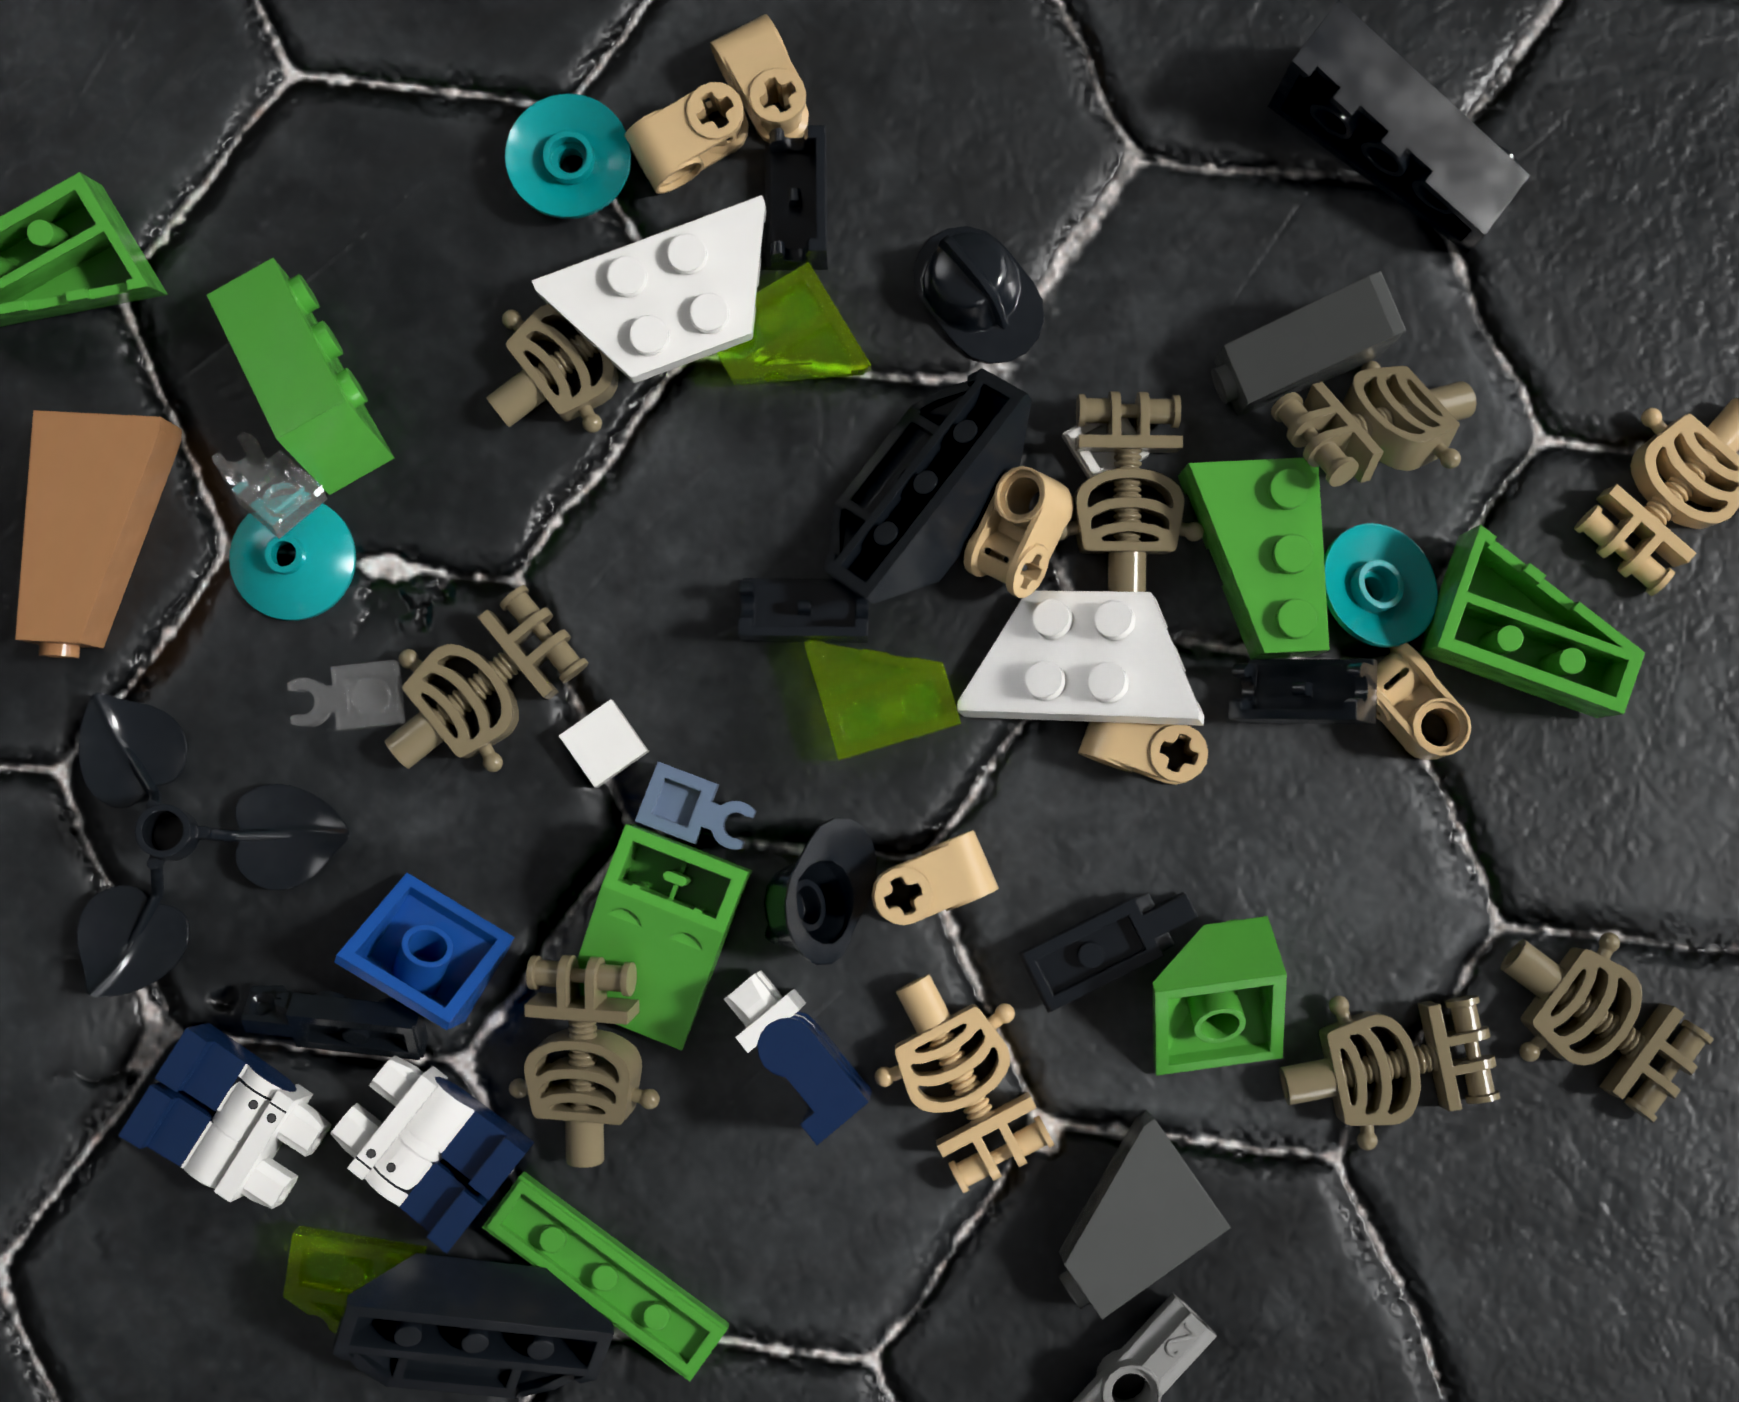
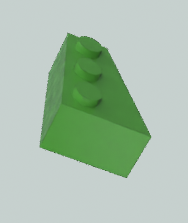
(69, 255)
(297, 375)
(1268, 550)
(1527, 634)

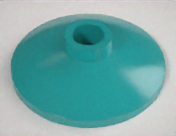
(562, 128)
(1395, 573)
(311, 582)

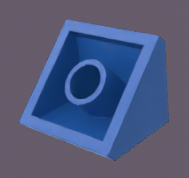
(426, 952)

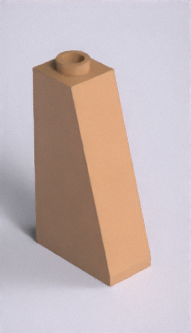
(86, 521)

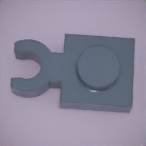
(684, 806)

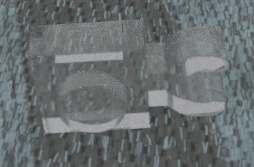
(271, 489)
(359, 697)

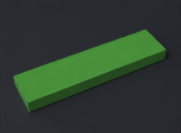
(607, 1275)

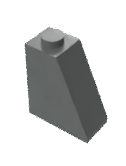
(1308, 345)
(1137, 1222)

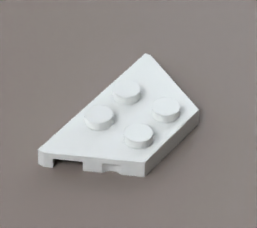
(668, 293)
(1084, 661)

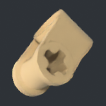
(763, 74)
(682, 140)
(1017, 533)
(1411, 698)
(1137, 749)
(944, 876)

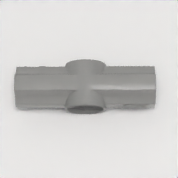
(1156, 1352)

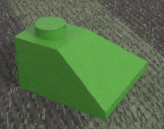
(1221, 999)

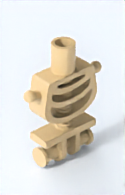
(1687, 458)
(934, 1025)

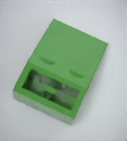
(670, 917)

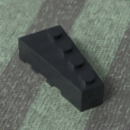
(1396, 129)

